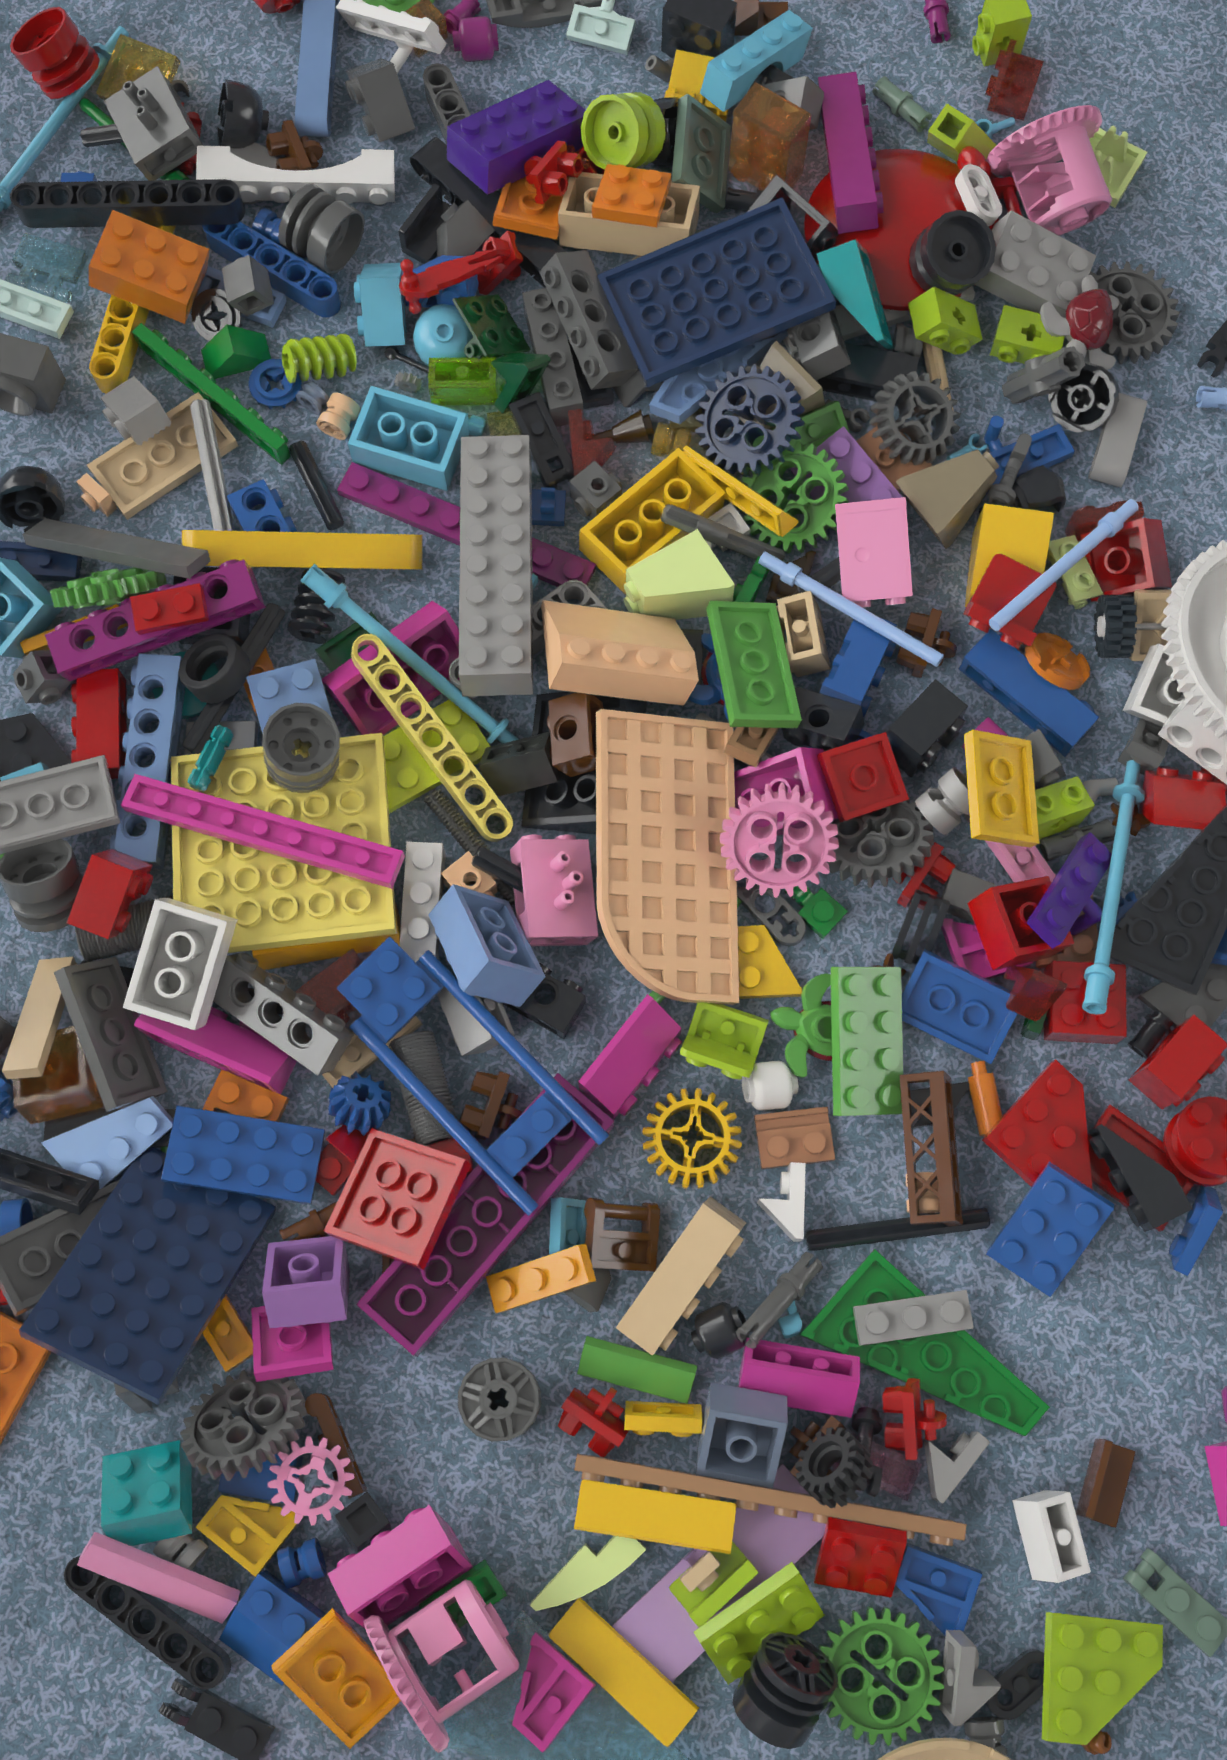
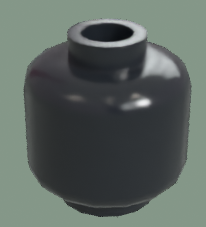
(717, 1330)

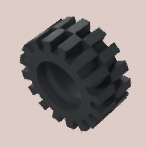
(848, 1475)

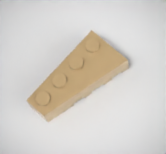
(681, 1275)

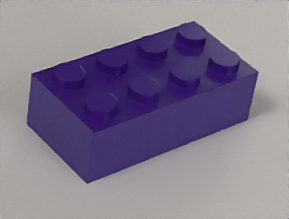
(501, 138)

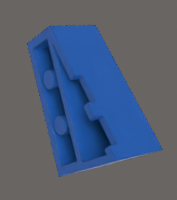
(858, 665)

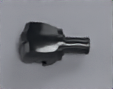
(1038, 489)

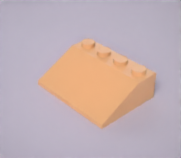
(617, 654)

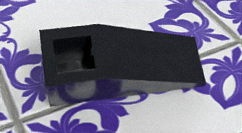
(1148, 1187)

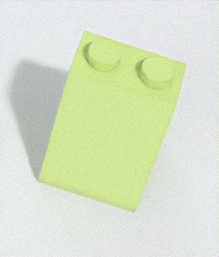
(678, 580)

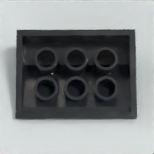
(572, 800)

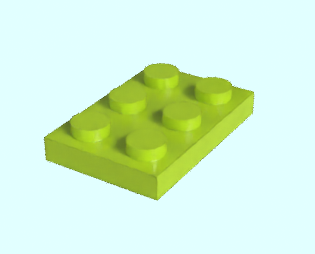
(774, 1606)

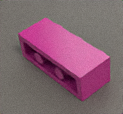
(807, 1376)

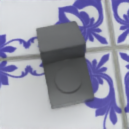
(1145, 747)

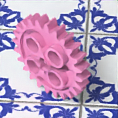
(745, 839)

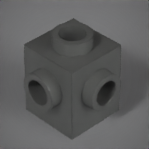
(594, 490)
(39, 678)

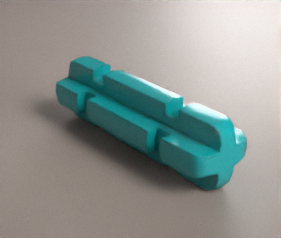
(210, 758)

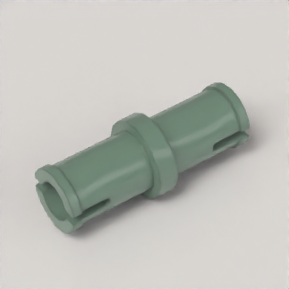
(902, 104)

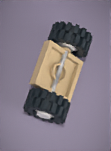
(1129, 624)

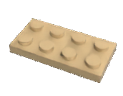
(146, 472)

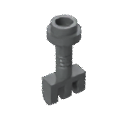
(1002, 493)

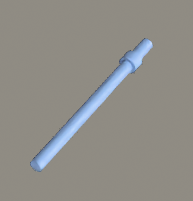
(1107, 527)
(792, 575)

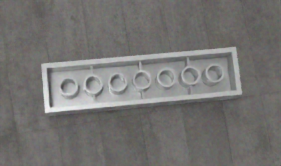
(496, 566)

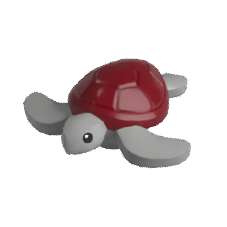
(1086, 322)

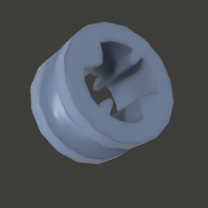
(312, 398)

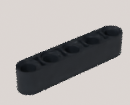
(159, 1639)

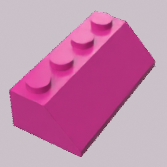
(427, 633)
(226, 1047)

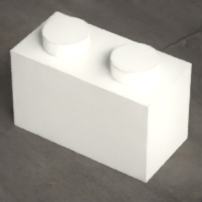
(1051, 1536)

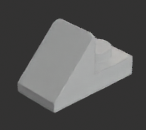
(946, 1473)
(964, 1685)

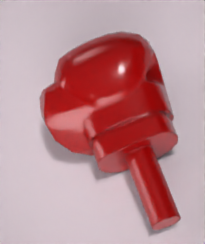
(973, 156)

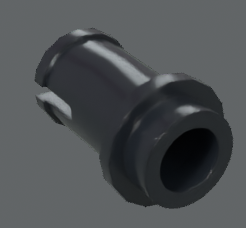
(1150, 1034)

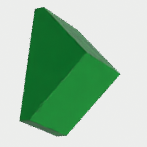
(234, 351)

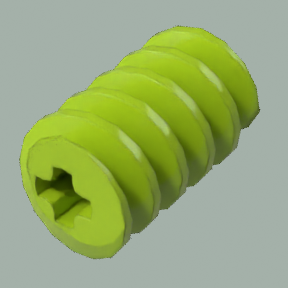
(317, 356)

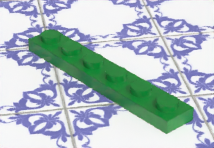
(221, 400)

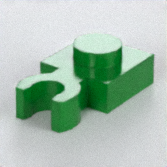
(749, 590)

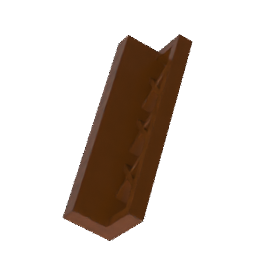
(945, 1148)

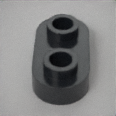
(1023, 1689)

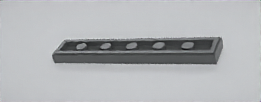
(117, 548)

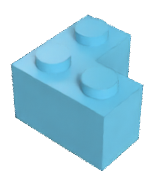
(382, 305)

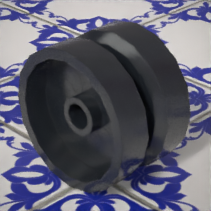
(953, 252)

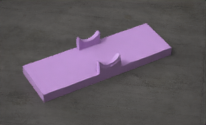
(659, 1622)

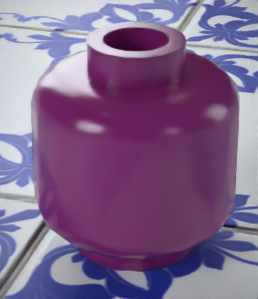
(476, 39)

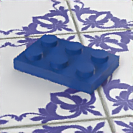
(957, 1006)
(1050, 1229)

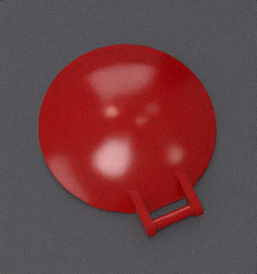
(915, 194)

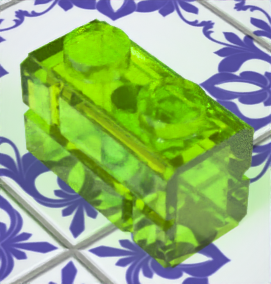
(462, 381)

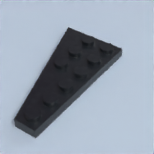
(1181, 915)

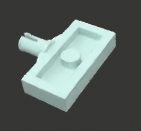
(601, 27)

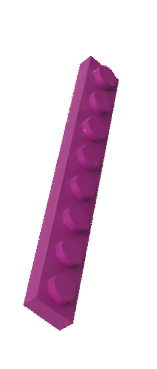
(443, 521)

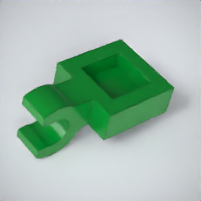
(818, 911)

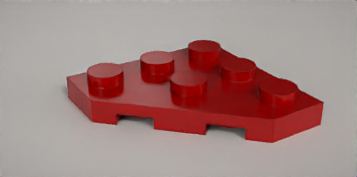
(1045, 1127)

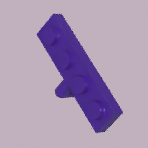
(1071, 893)

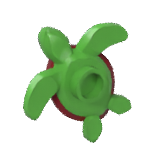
(810, 1026)

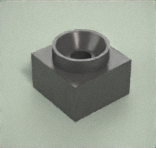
(28, 377)

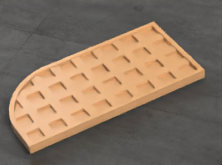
(659, 856)

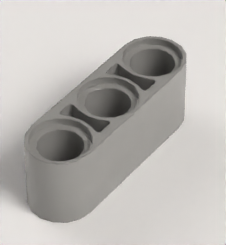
(1118, 441)

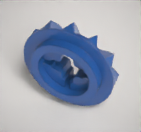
(260, 387)

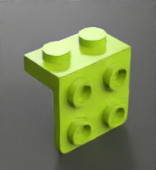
(724, 1039)

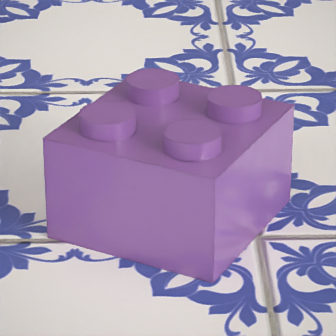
(306, 1282)

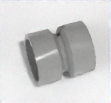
(947, 802)

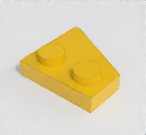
(247, 1530)

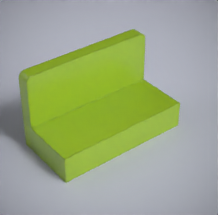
(733, 1573)

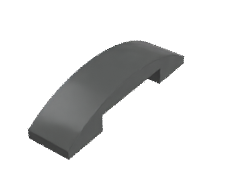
(534, 12)

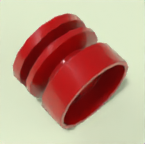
(54, 53)

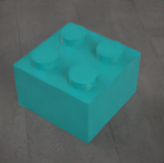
(147, 1494)

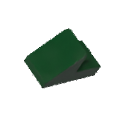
(521, 376)

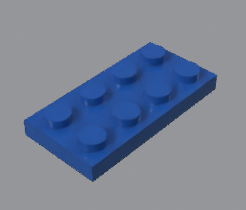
(243, 1155)

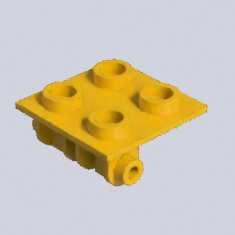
(688, 77)

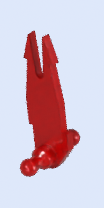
(442, 275)

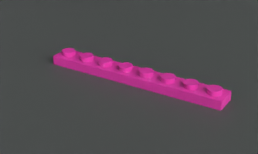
(263, 831)

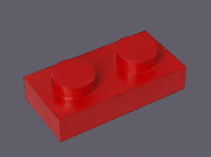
(169, 608)

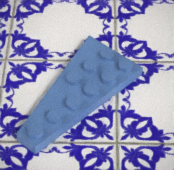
(682, 393)

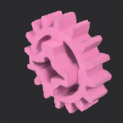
(336, 1487)

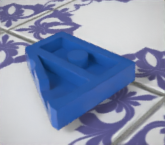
(1196, 1231)
(938, 1587)

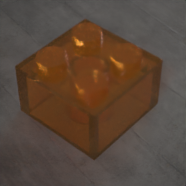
(63, 1088)

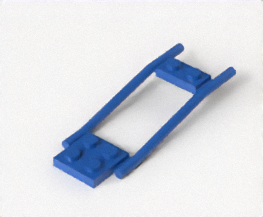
(390, 993)

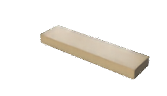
(37, 1022)

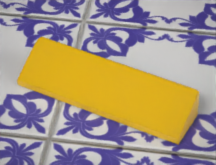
(745, 497)
(655, 1516)
(623, 1672)

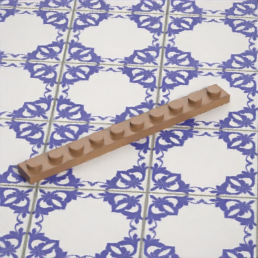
(750, 1496)

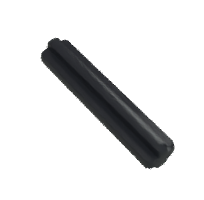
(316, 485)

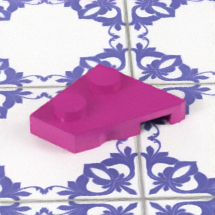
(549, 1694)

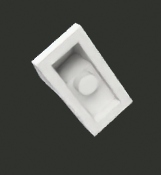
(789, 1213)

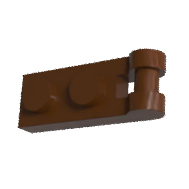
(322, 1407)

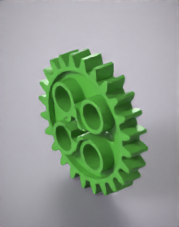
(818, 513)
(106, 587)
(900, 1646)

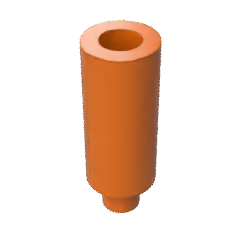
(984, 1098)

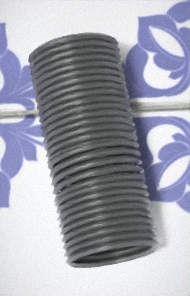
(96, 947)
(421, 1056)

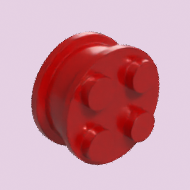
(1198, 1141)

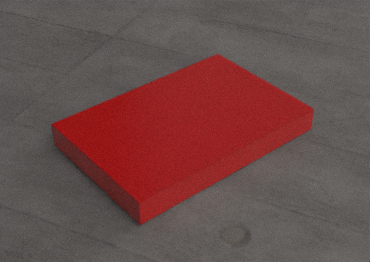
(1140, 1139)

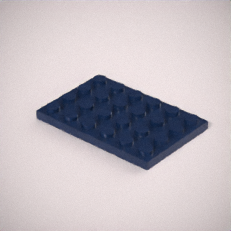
(716, 292)
(147, 1277)

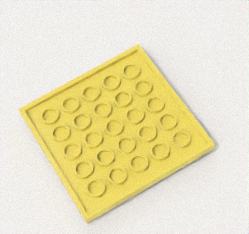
(278, 897)

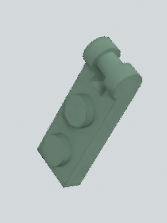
(1179, 1603)

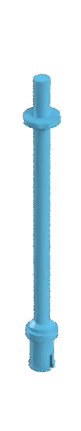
(55, 121)
(337, 597)
(1100, 975)

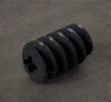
(310, 612)

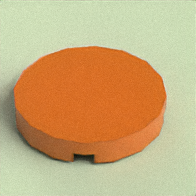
(1056, 662)

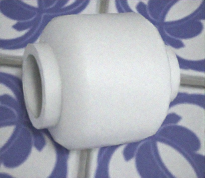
(770, 1086)

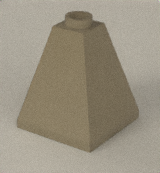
(811, 392)
(949, 492)

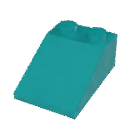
(854, 285)

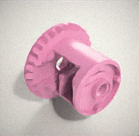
(1054, 193)
(435, 1636)

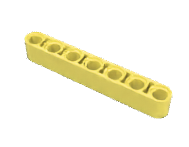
(427, 721)

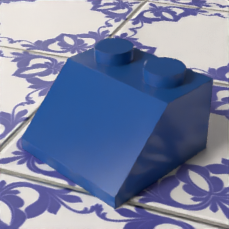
(268, 1622)

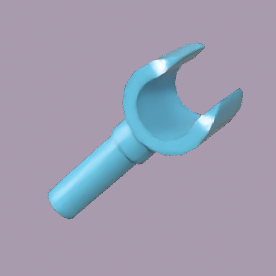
(993, 128)
(974, 438)
(792, 1323)

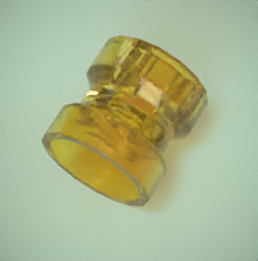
(664, 439)

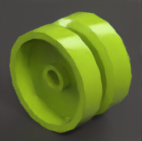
(623, 130)

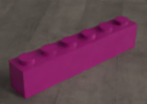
(848, 153)

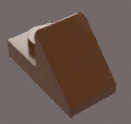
(754, 15)

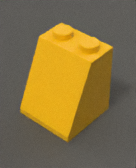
(1011, 532)

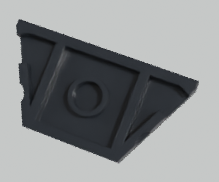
(27, 743)

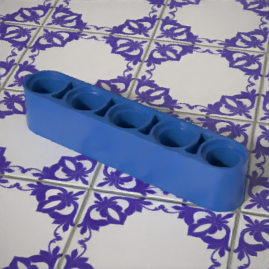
(288, 266)

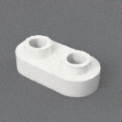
(978, 193)

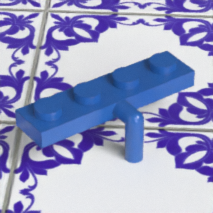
(1046, 448)

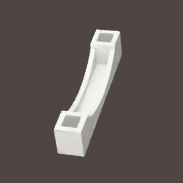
(363, 179)

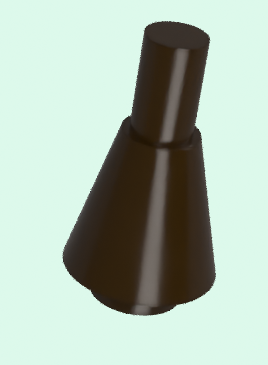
(630, 430)

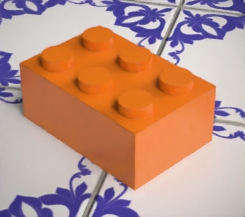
(148, 266)

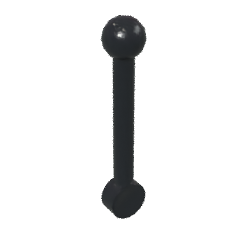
(393, 353)

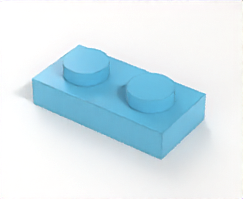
(566, 1224)

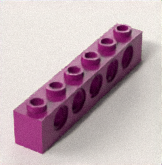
(68, 638)

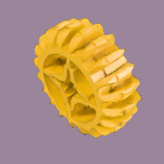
(675, 1136)

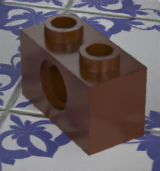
(573, 732)

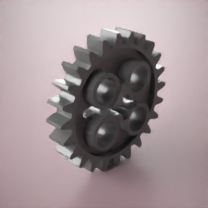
(1137, 292)
(882, 844)
(229, 1444)

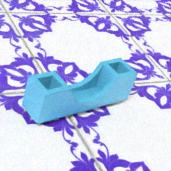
(734, 71)

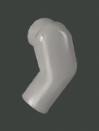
(1100, 787)

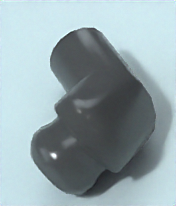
(660, 68)

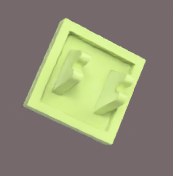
(1116, 160)

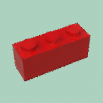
(100, 717)

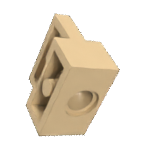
(805, 634)

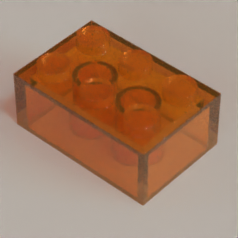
(768, 138)

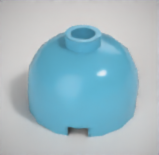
(441, 333)

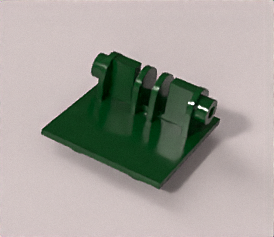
(491, 327)

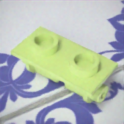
(1079, 580)

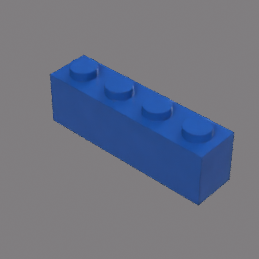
(1027, 695)

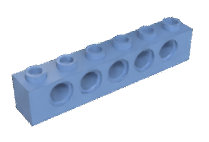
(149, 673)

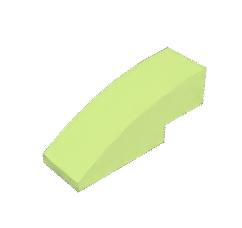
(589, 1571)

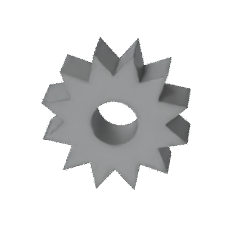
(407, 382)

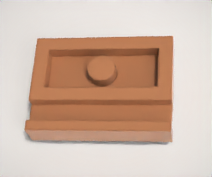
(794, 1137)

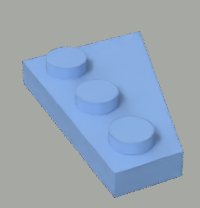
(111, 1142)

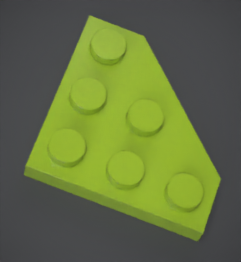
(1093, 1672)

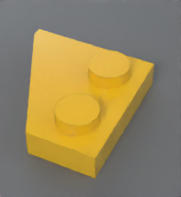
(762, 966)

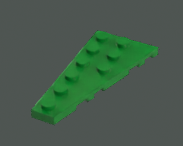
(946, 1363)

